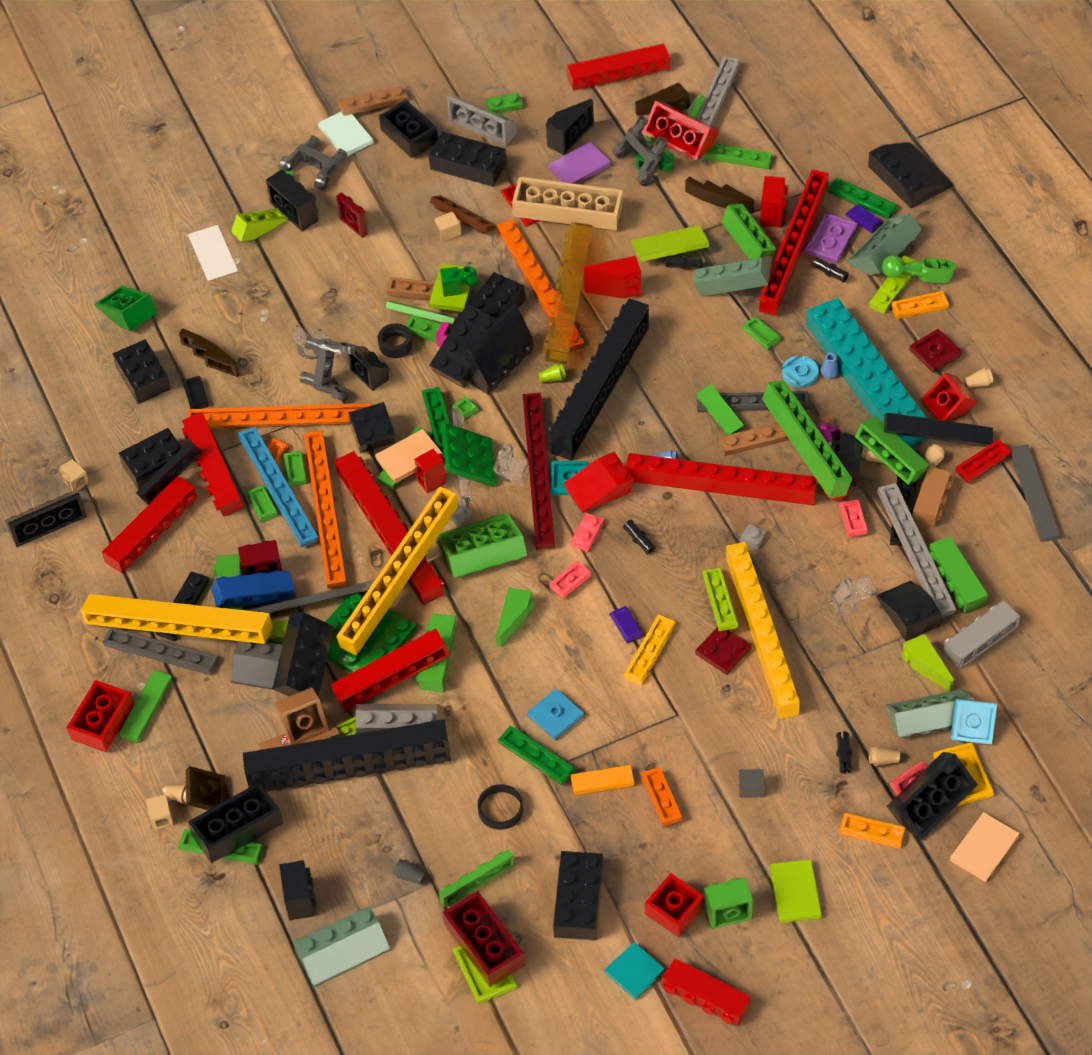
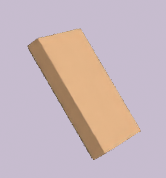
(399, 458)
(984, 847)

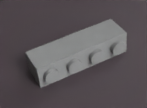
(981, 634)

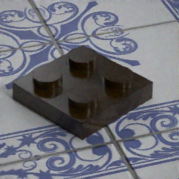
(204, 788)

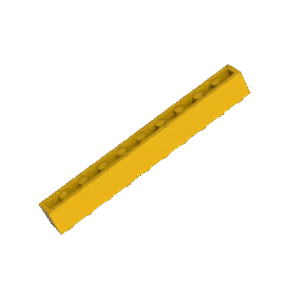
(397, 571)
(177, 618)
(762, 630)

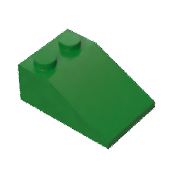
(127, 307)

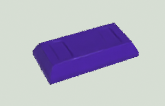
(864, 218)
(626, 624)

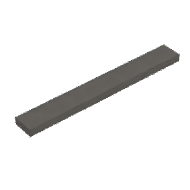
(312, 598)

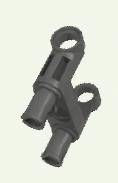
(650, 153)
(307, 154)
(324, 365)

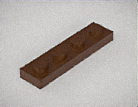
(468, 217)

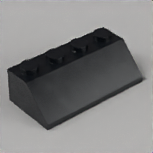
(46, 518)
(932, 795)

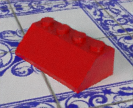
(680, 130)

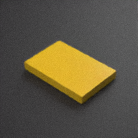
(971, 761)

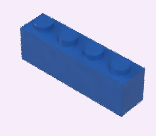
(252, 589)

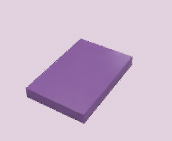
(579, 164)
(831, 238)

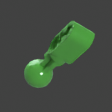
(928, 270)

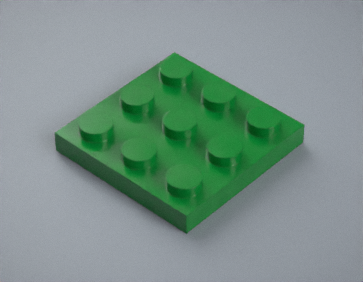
(468, 454)

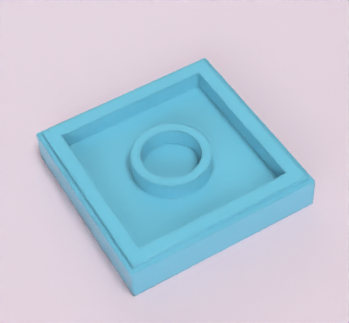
(974, 721)

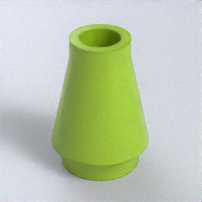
(553, 373)

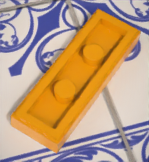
(919, 304)
(602, 780)
(872, 830)

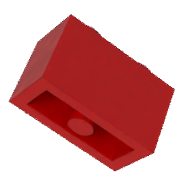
(430, 470)

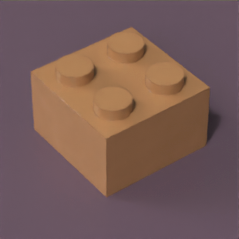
(302, 716)

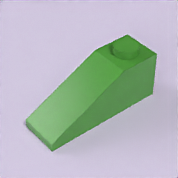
(514, 613)

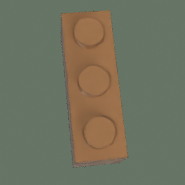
(932, 496)

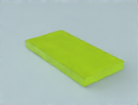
(670, 243)

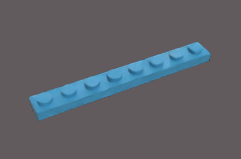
(278, 487)

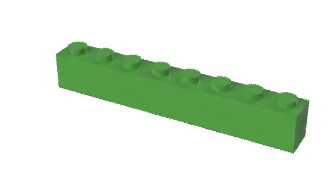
(807, 439)

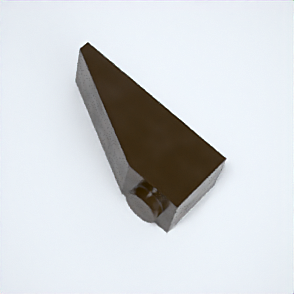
(672, 95)

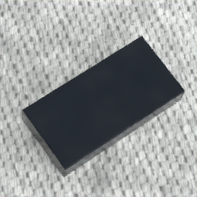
(195, 393)

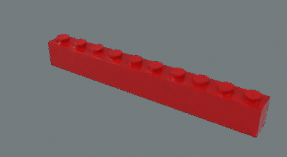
(793, 242)
(722, 479)
(385, 521)

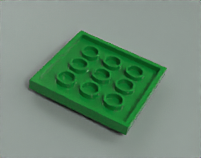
(388, 636)

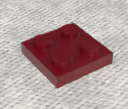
(352, 214)
(935, 350)
(723, 650)

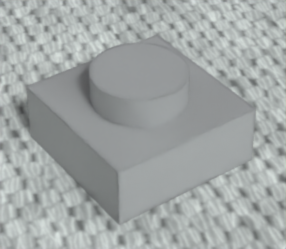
(461, 514)
(753, 536)

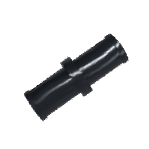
(683, 262)
(830, 269)
(639, 537)
(844, 752)

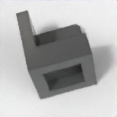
(751, 783)

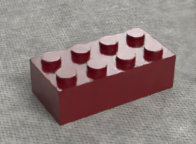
(484, 938)

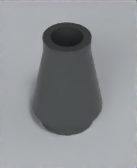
(407, 871)

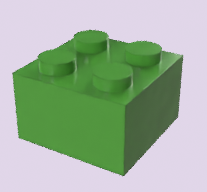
(728, 902)

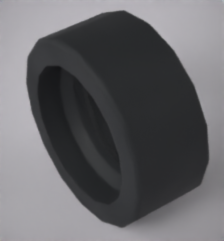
(395, 330)

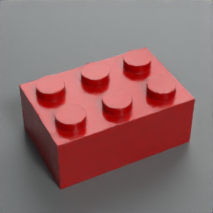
(100, 716)

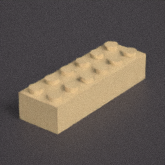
(567, 203)

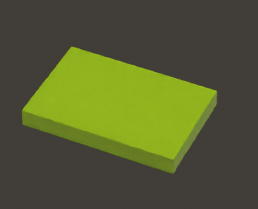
(451, 303)
(795, 891)
(477, 984)

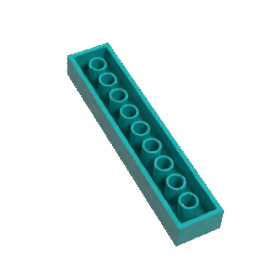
(861, 363)

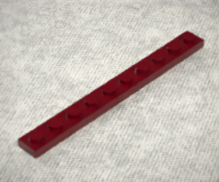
(538, 471)

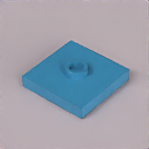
(555, 714)

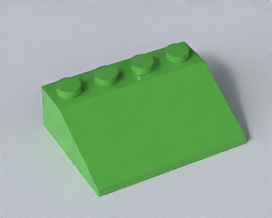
(482, 545)

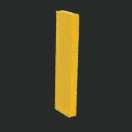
(649, 649)

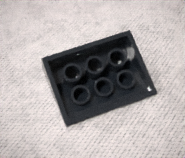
(907, 172)
(499, 350)

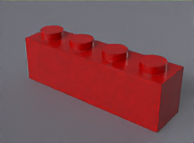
(705, 992)

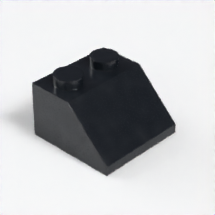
(368, 367)

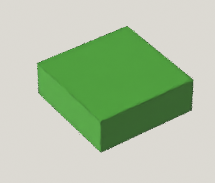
(466, 407)

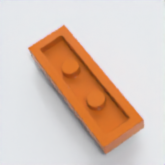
(661, 796)

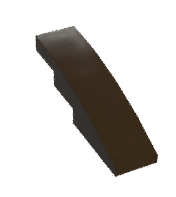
(716, 195)
(212, 354)

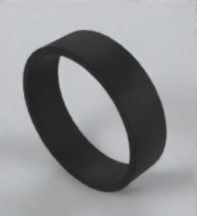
(495, 789)

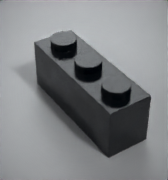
(850, 455)

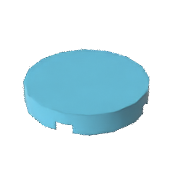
(800, 371)

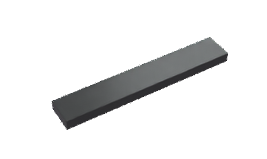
(753, 401)
(1034, 493)
(161, 651)

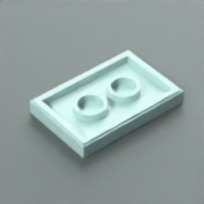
(345, 133)

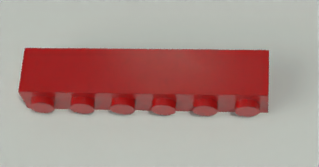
(618, 67)
(213, 465)
(149, 524)
(390, 669)

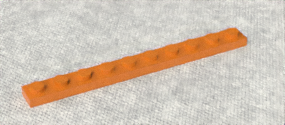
(533, 273)
(277, 415)
(325, 510)

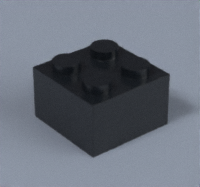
(371, 427)
(297, 890)

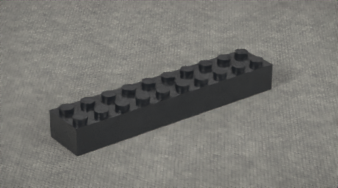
(599, 379)
(348, 756)

